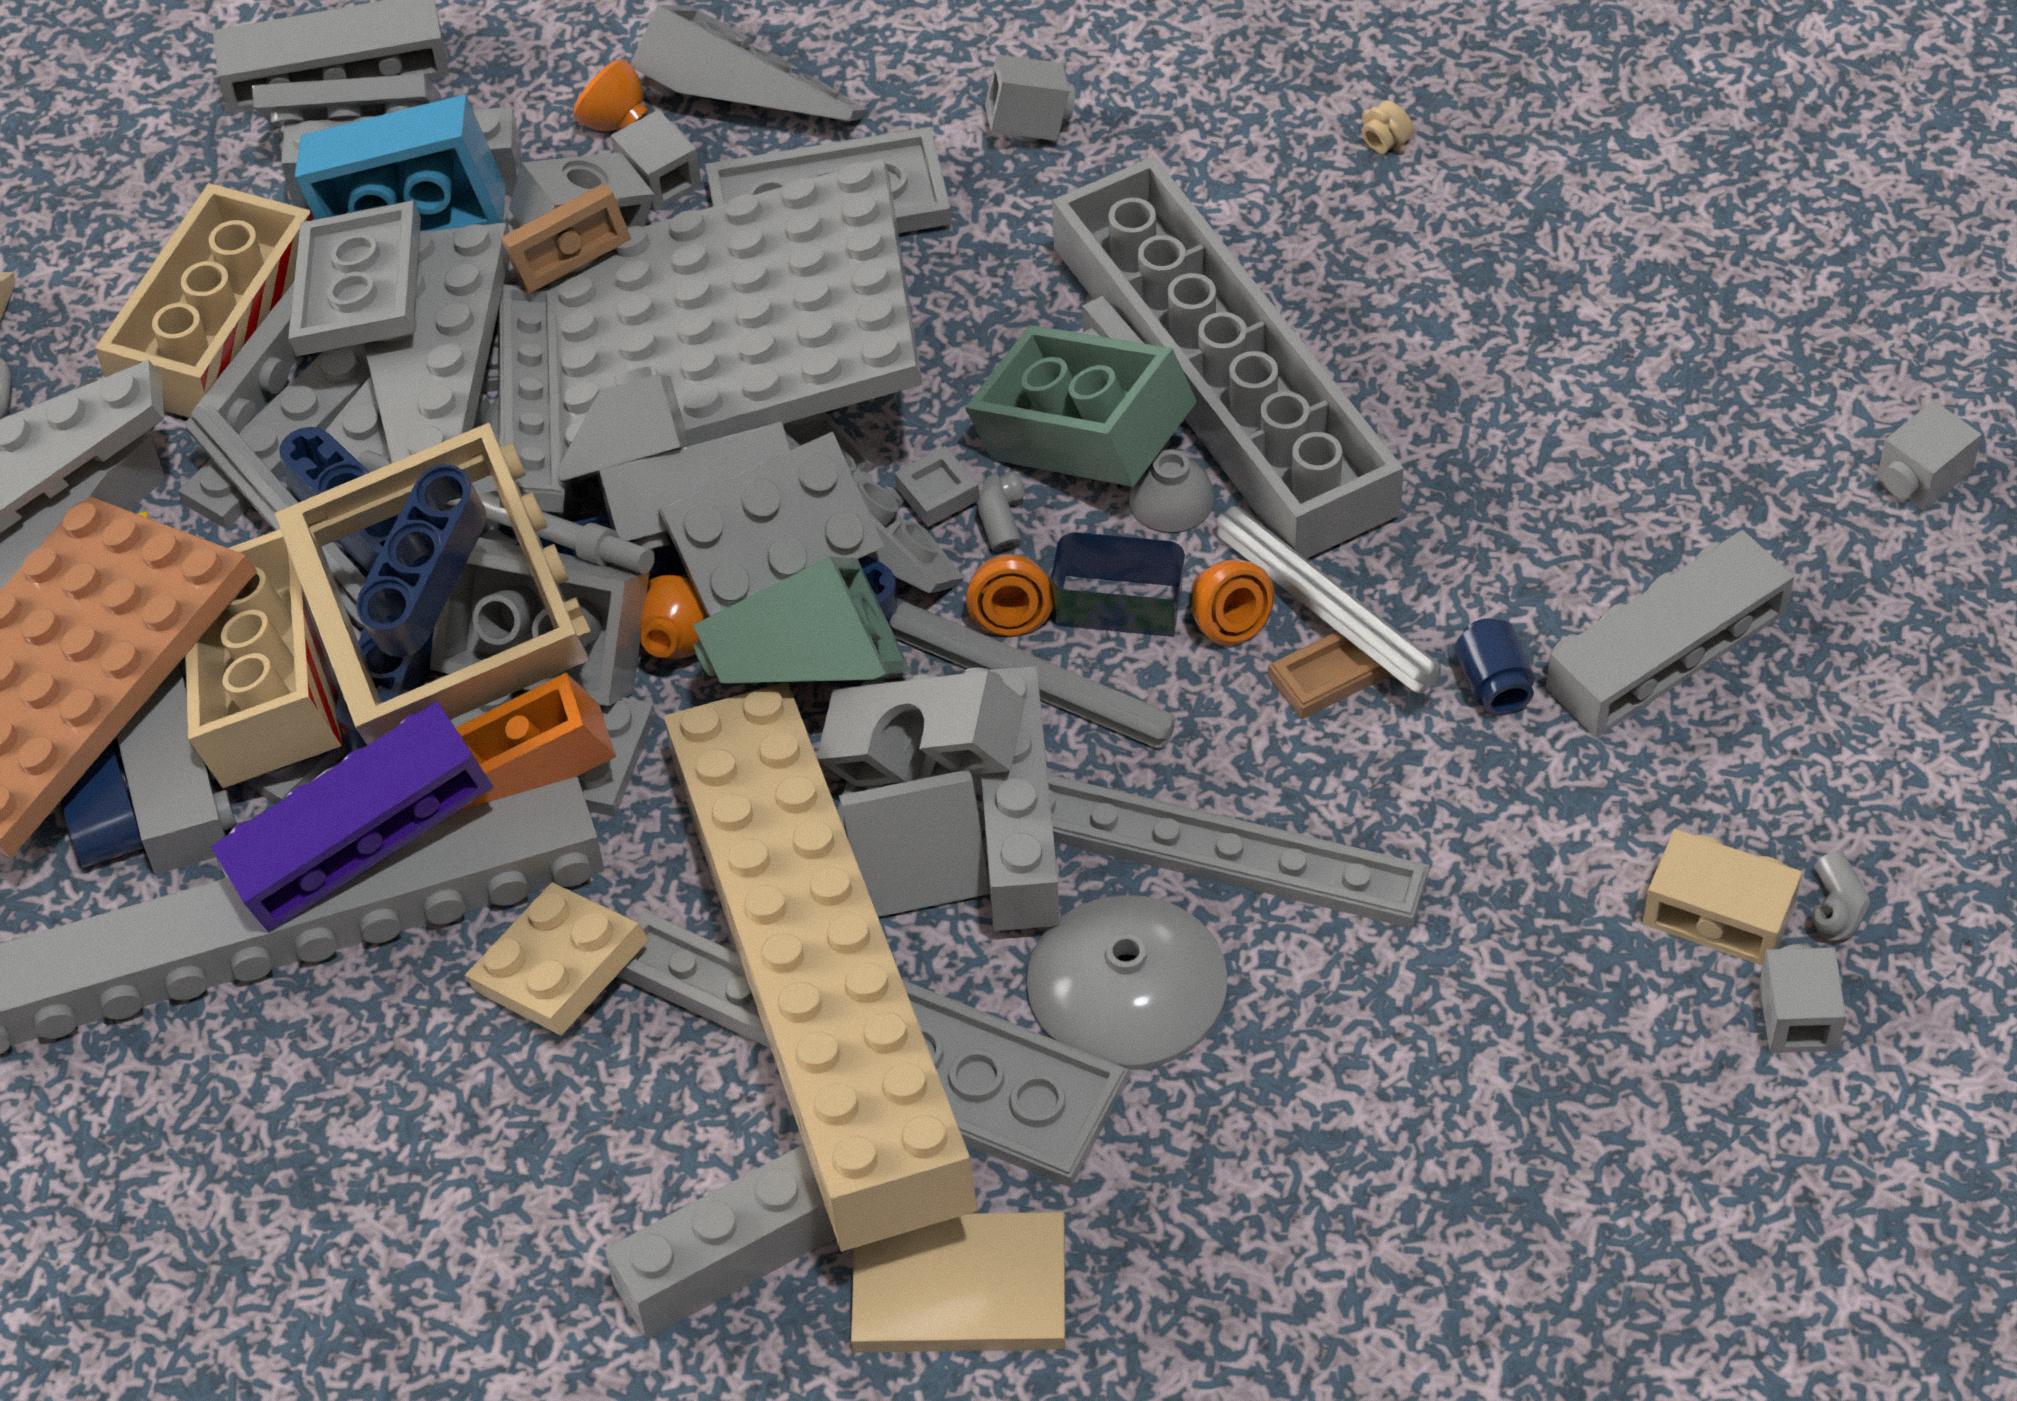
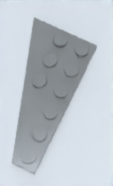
(434, 377)
(68, 430)

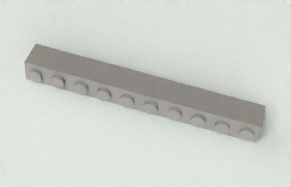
(210, 937)

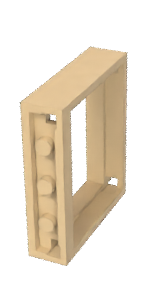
(382, 496)

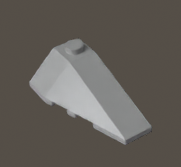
(709, 59)
(119, 481)
(908, 546)

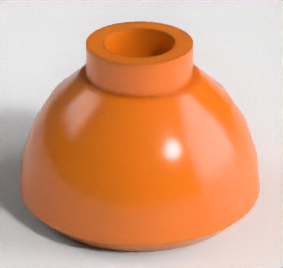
(611, 99)
(1009, 596)
(1232, 601)
(669, 617)

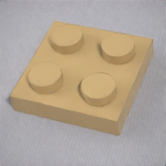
(556, 958)

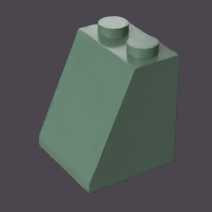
(803, 629)

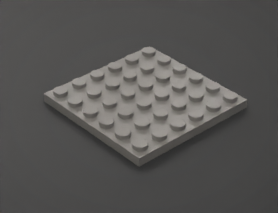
(748, 307)

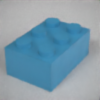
(403, 156)

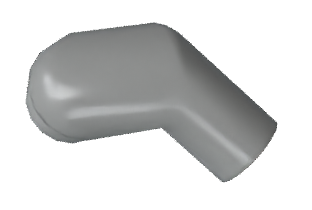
(995, 510)
(1846, 900)

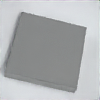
(917, 842)

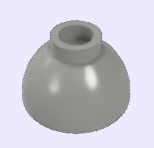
(1172, 493)

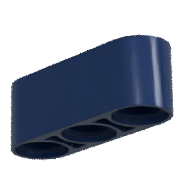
(424, 588)
(102, 812)

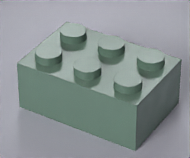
(1081, 404)

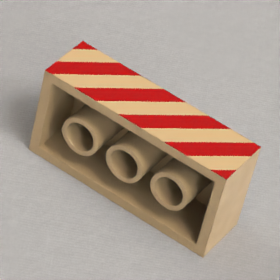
(206, 293)
(262, 675)

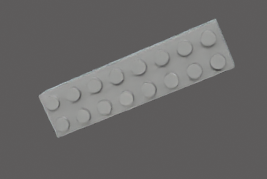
(1259, 391)

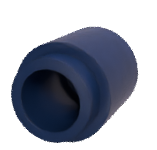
(1495, 666)

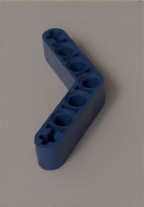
(316, 464)

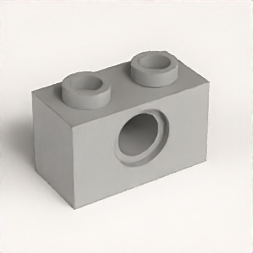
(554, 182)

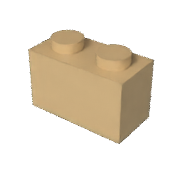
(1721, 896)

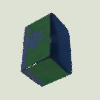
(1116, 560)

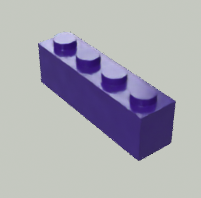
(351, 816)

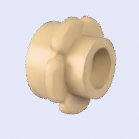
(1387, 127)

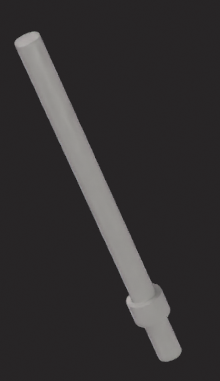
(590, 541)

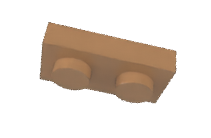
(566, 238)

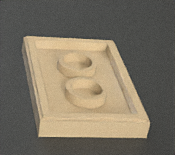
(963, 1286)

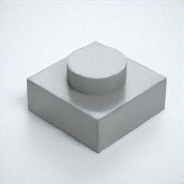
(936, 486)

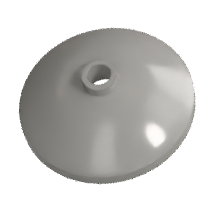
(1134, 1009)

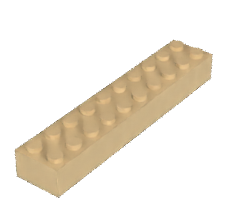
(820, 970)

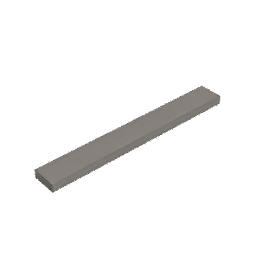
(1228, 850)

